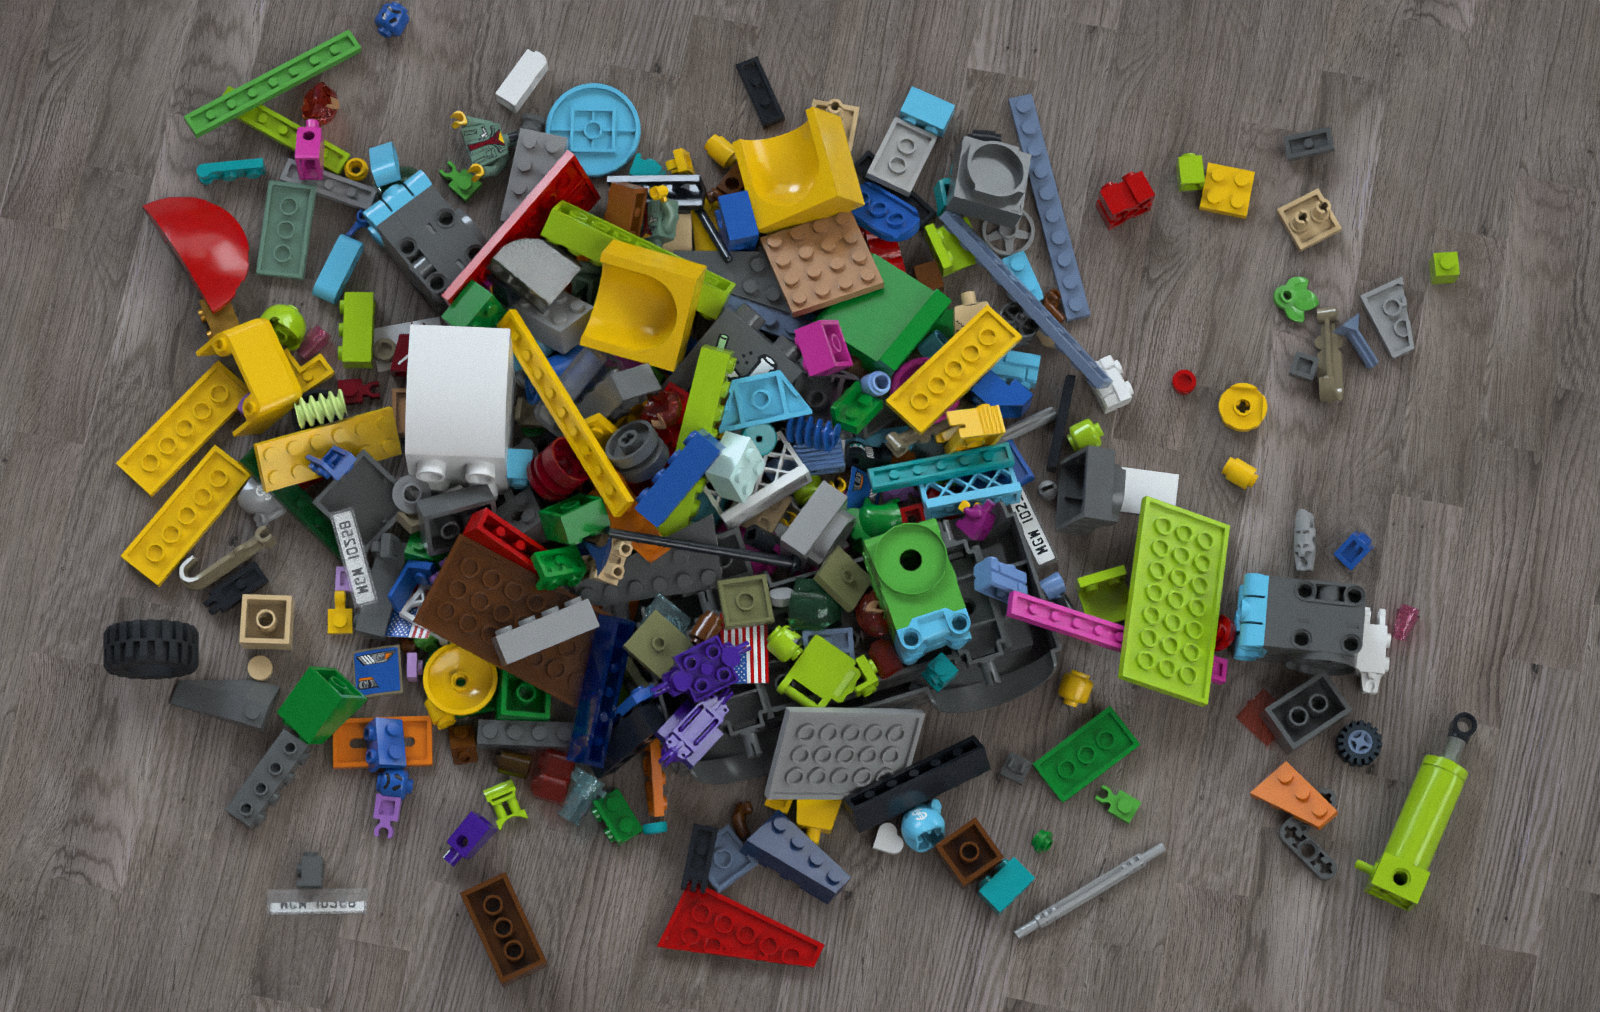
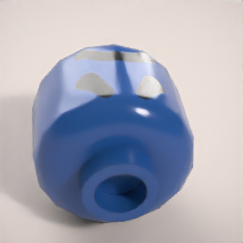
(391, 20)
(394, 783)

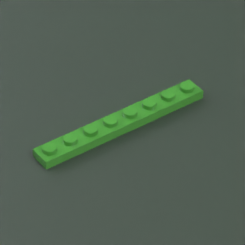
(272, 84)

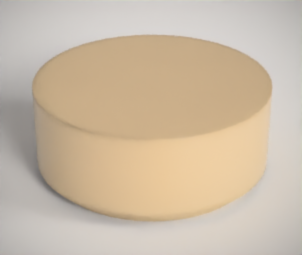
(260, 668)

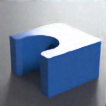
(737, 222)

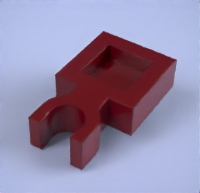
(354, 390)

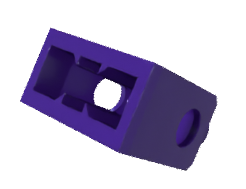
(478, 832)

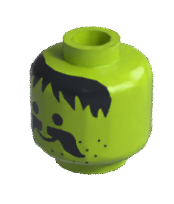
(785, 643)

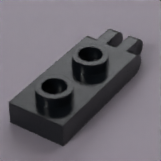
(230, 591)

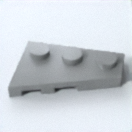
(1389, 316)

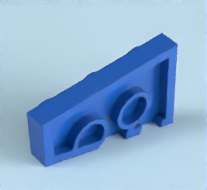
(638, 696)

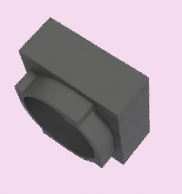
(988, 181)
(1089, 491)
(369, 492)

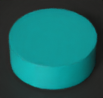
(655, 828)

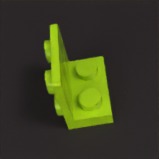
(947, 250)
(1104, 594)

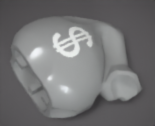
(261, 504)

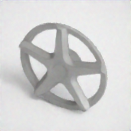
(1009, 235)

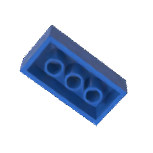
(680, 477)

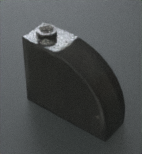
(535, 270)

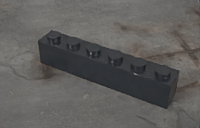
(916, 784)

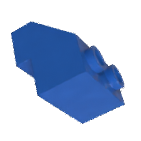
(992, 390)

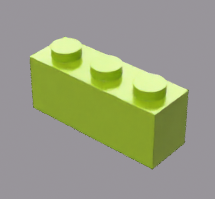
(357, 330)

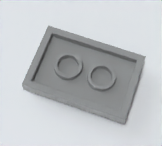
(901, 156)

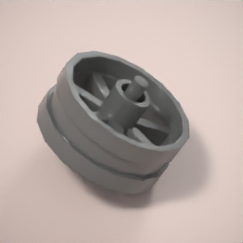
(1019, 322)

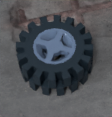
(1362, 735)

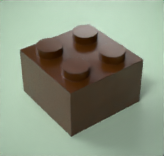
(968, 853)

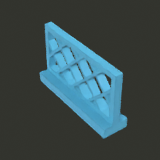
(948, 505)

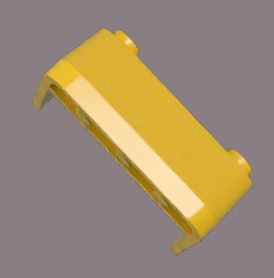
(264, 370)

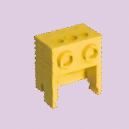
(972, 428)

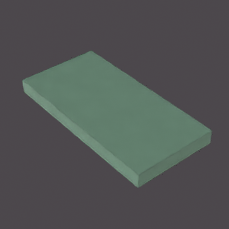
(286, 230)

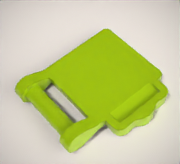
(824, 672)

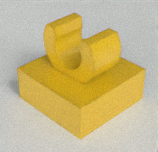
(681, 163)

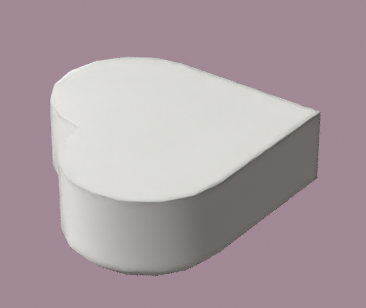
(888, 840)

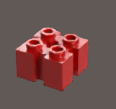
(1125, 199)

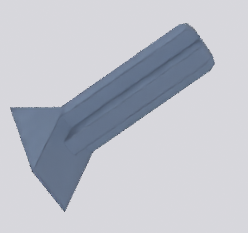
(1350, 330)

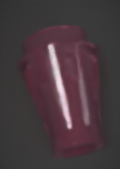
(313, 342)
(1405, 621)

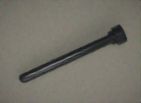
(713, 234)

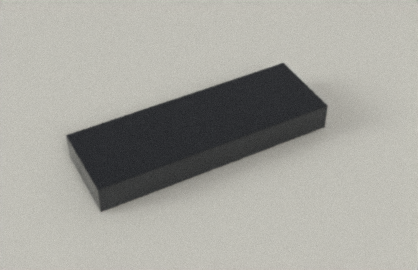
(760, 92)

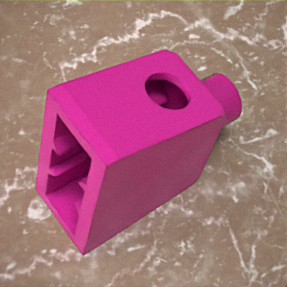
(310, 151)

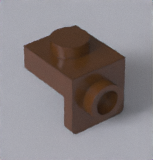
(463, 744)

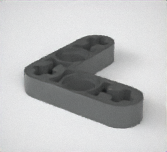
(1301, 830)

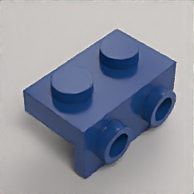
(334, 463)
(385, 744)

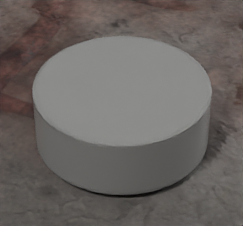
(780, 596)

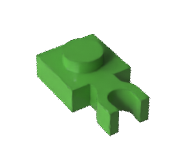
(461, 182)
(1121, 806)

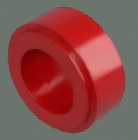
(1183, 382)

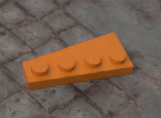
(635, 522)

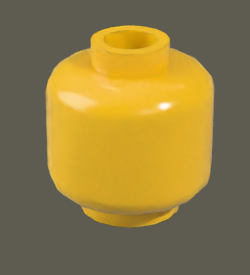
(1075, 688)

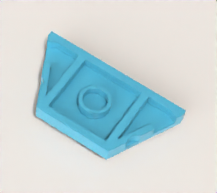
(761, 401)

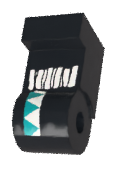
(866, 456)

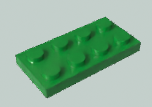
(1086, 755)

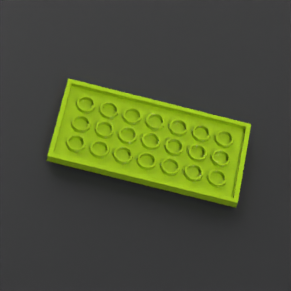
(1174, 601)

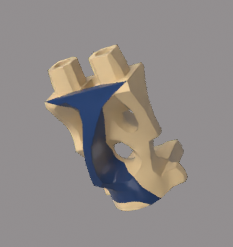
(604, 558)

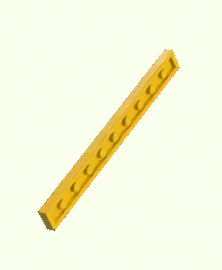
(566, 415)

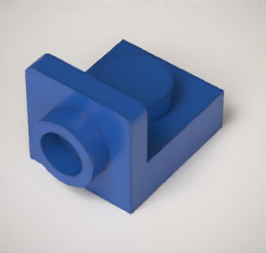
(1354, 549)

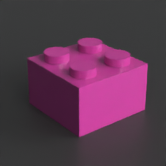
(823, 348)

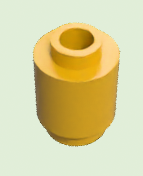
(721, 151)
(1240, 473)
(438, 717)

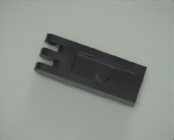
(699, 857)

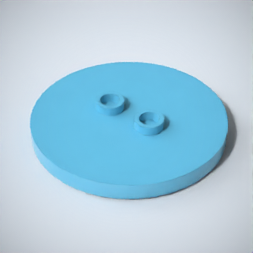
(599, 127)

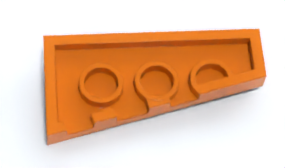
(654, 787)

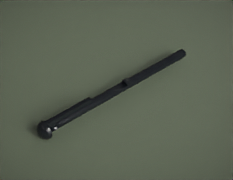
(792, 562)

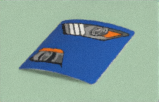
(859, 489)

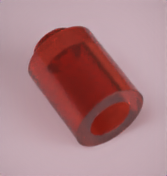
(885, 658)

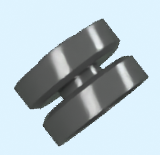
(637, 451)

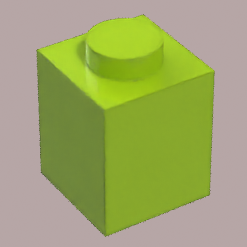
(1190, 172)
(1444, 267)

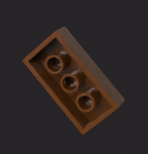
(504, 929)

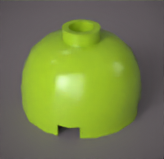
(287, 324)

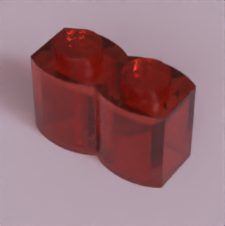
(554, 777)

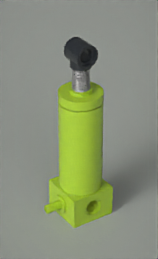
(1420, 823)

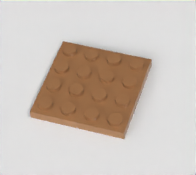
(821, 263)

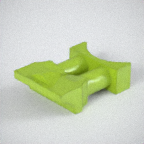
(501, 793)

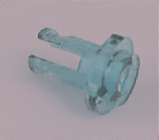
(581, 796)

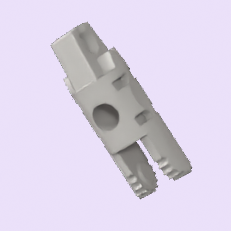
(1304, 541)

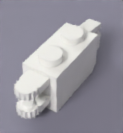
(1372, 657)

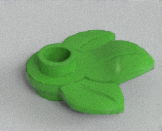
(1298, 298)

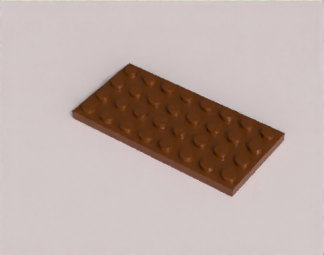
(488, 592)

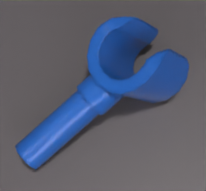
(359, 223)

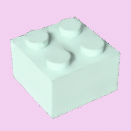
(736, 468)

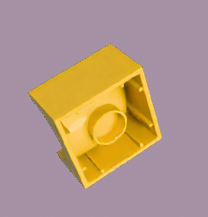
(799, 174)
(644, 305)

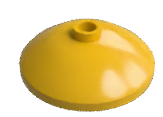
(450, 665)

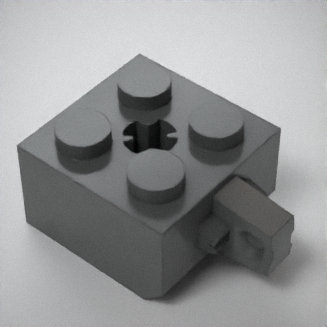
(522, 513)

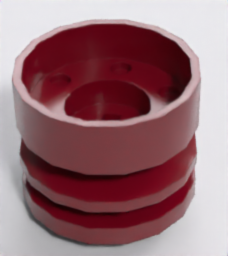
(556, 471)

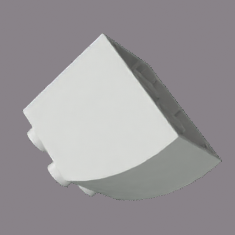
(459, 406)

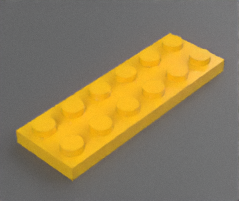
(953, 370)
(183, 429)
(283, 458)
(186, 516)

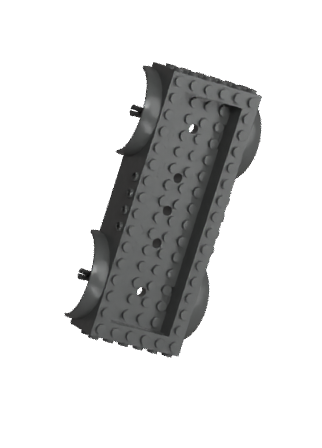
(994, 667)

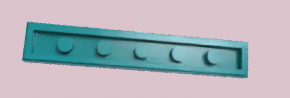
(940, 467)

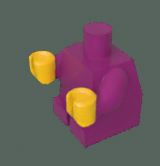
(977, 520)

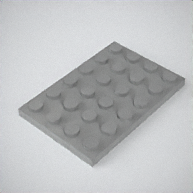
(840, 750)

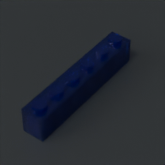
(600, 691)

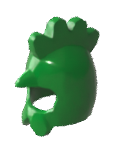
(874, 519)

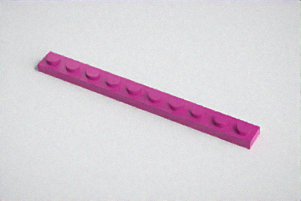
(1081, 626)

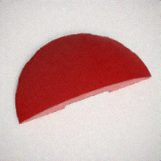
(206, 243)

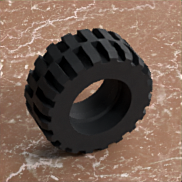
(151, 649)

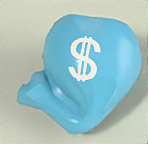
(923, 826)

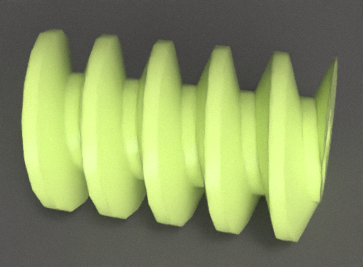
(320, 409)

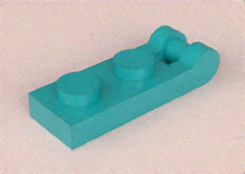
(231, 170)

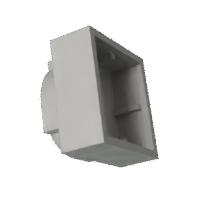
(818, 528)

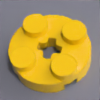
(1253, 399)

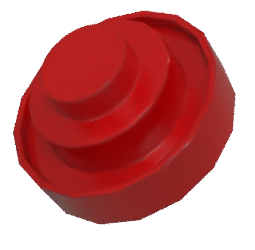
(1225, 633)

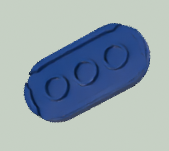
(886, 214)

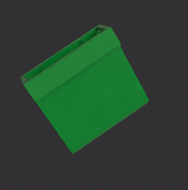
(888, 322)

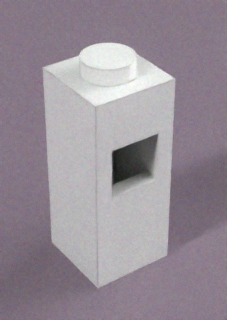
(522, 80)

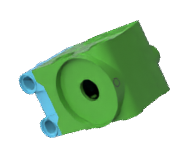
(917, 589)

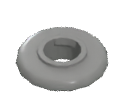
(400, 487)

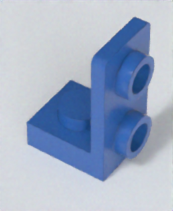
(412, 573)

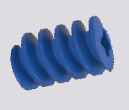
(813, 434)

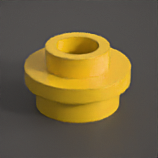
(353, 163)

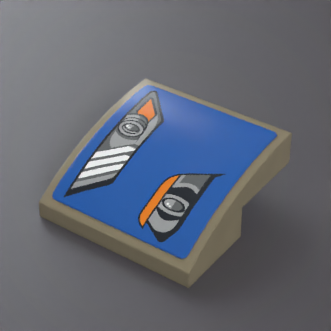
(378, 671)

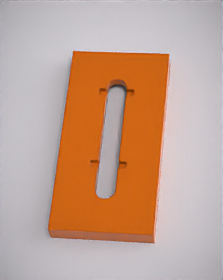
(414, 727)

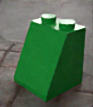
(320, 704)

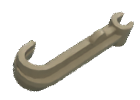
(1330, 362)
(899, 443)
(243, 552)

